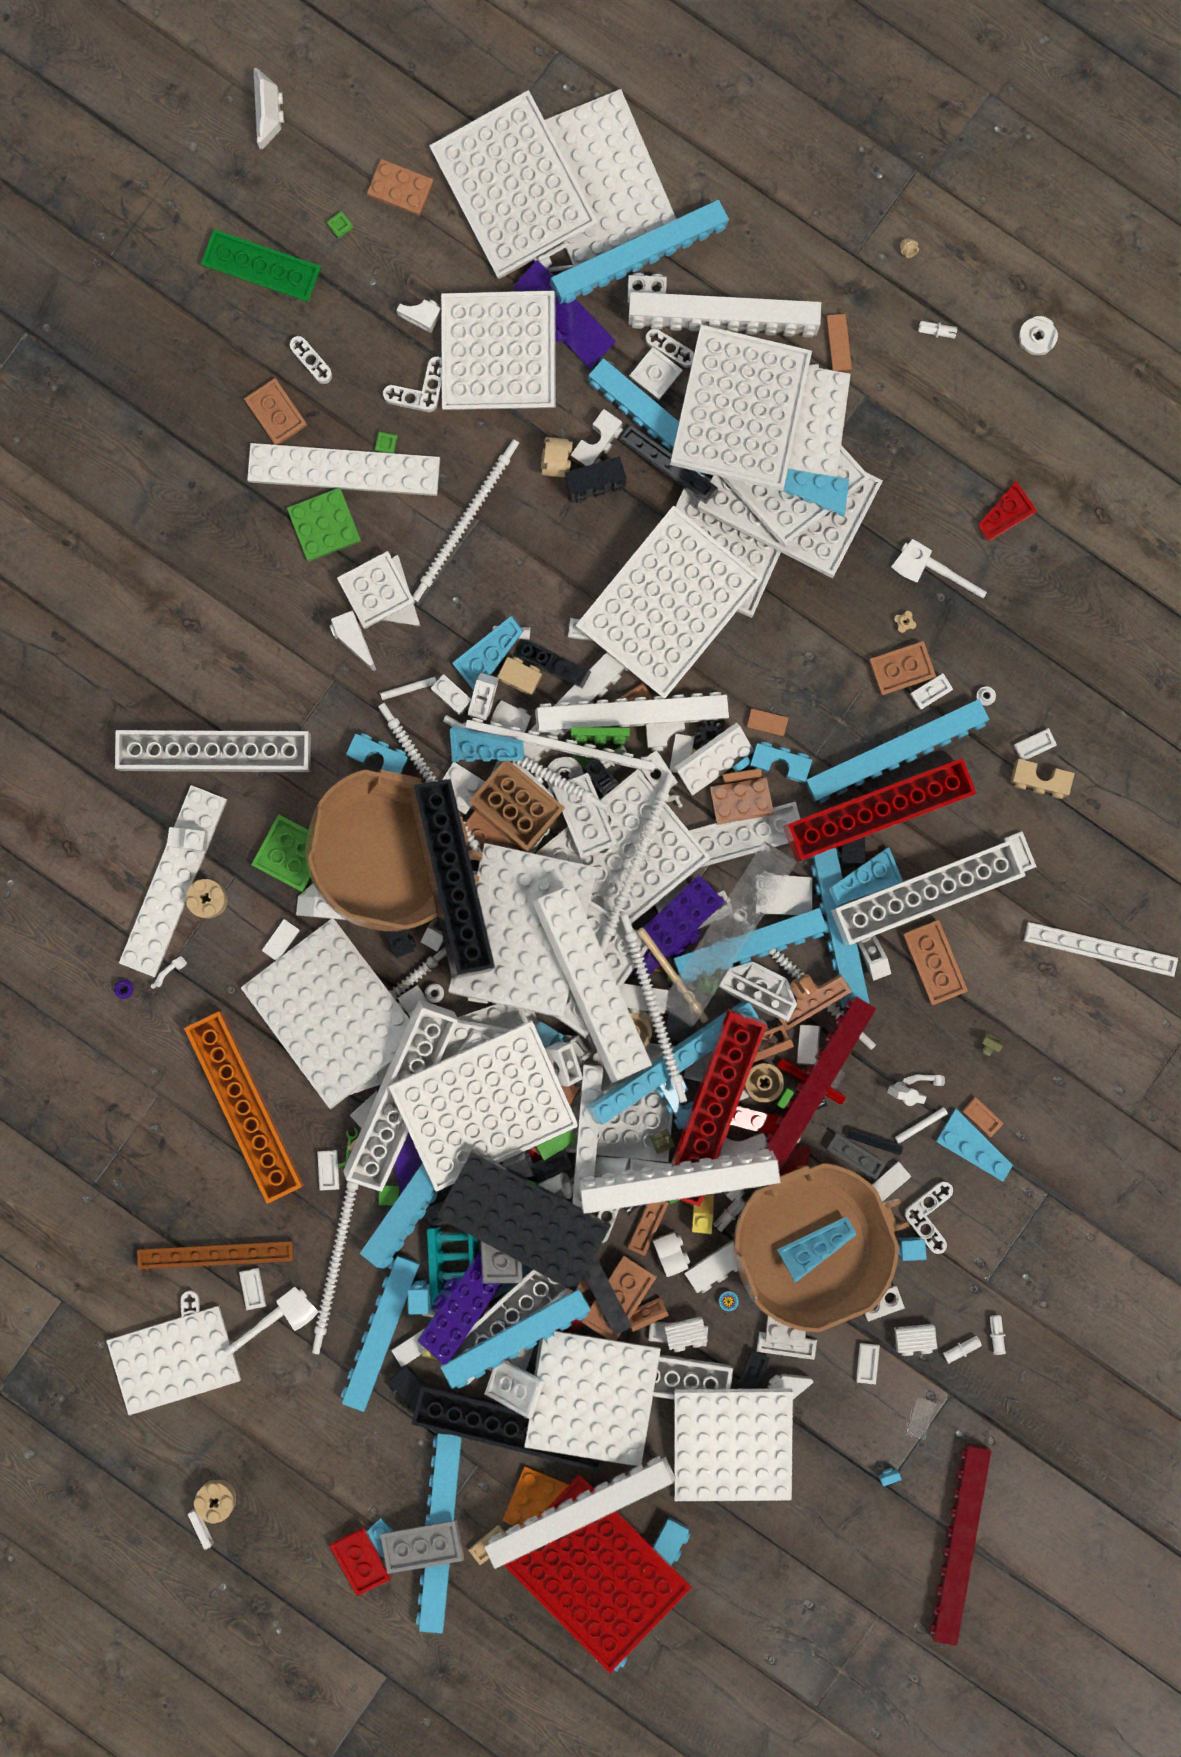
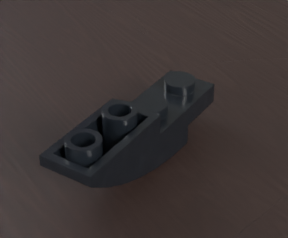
(553, 664)

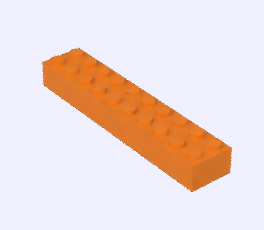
(244, 1107)

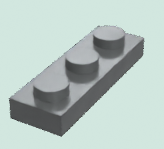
(856, 1156)

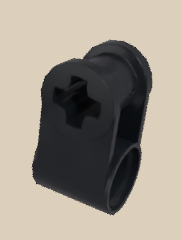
(602, 777)

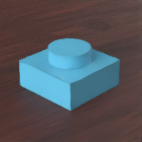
(889, 1476)

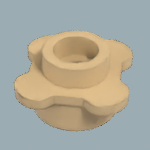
(902, 627)

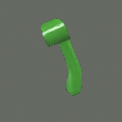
(348, 1152)

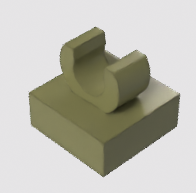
(991, 1043)
(662, 1141)

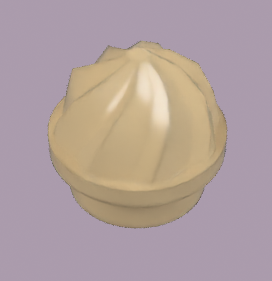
(909, 247)

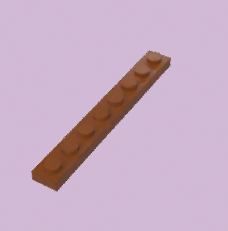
(215, 1255)

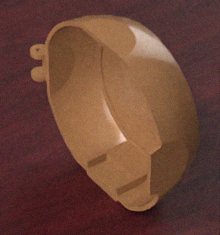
(370, 854)
(846, 1281)

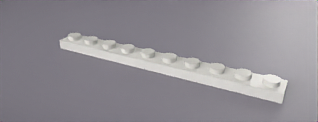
(569, 746)

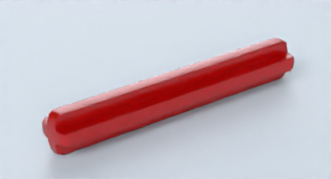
(800, 1075)

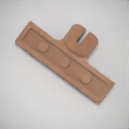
(813, 997)

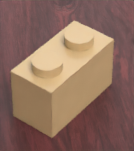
(520, 676)

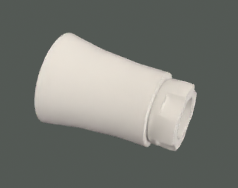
(610, 1165)
(558, 1182)

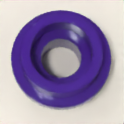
(117, 989)

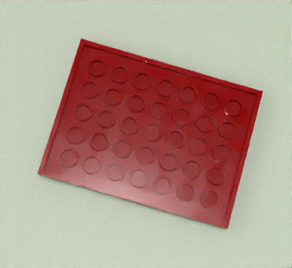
(601, 1582)

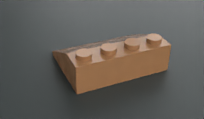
(516, 806)

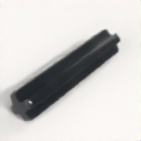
(874, 1141)

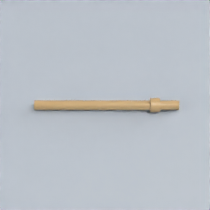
(663, 962)

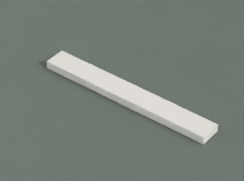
(1100, 949)

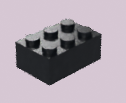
(595, 480)

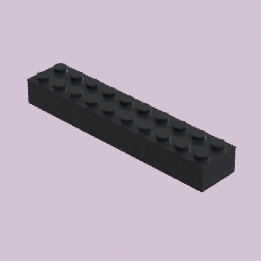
(451, 878)
(487, 1423)

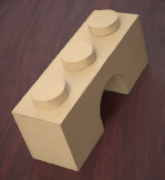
(1025, 776)

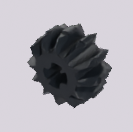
(707, 729)

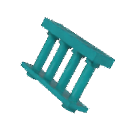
(437, 1257)

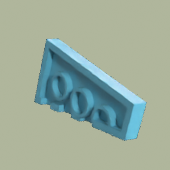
(819, 489)
(488, 652)
(473, 745)
(868, 879)
(971, 1145)
(814, 1248)

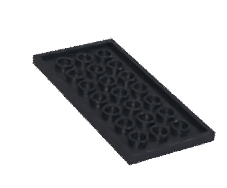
(523, 1220)

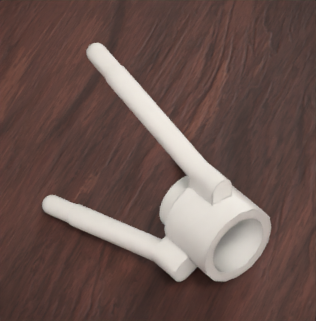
(546, 261)

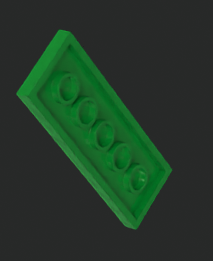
(261, 266)

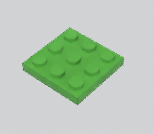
(324, 524)
(600, 735)
(285, 853)

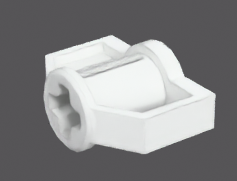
(580, 1048)
(908, 1095)

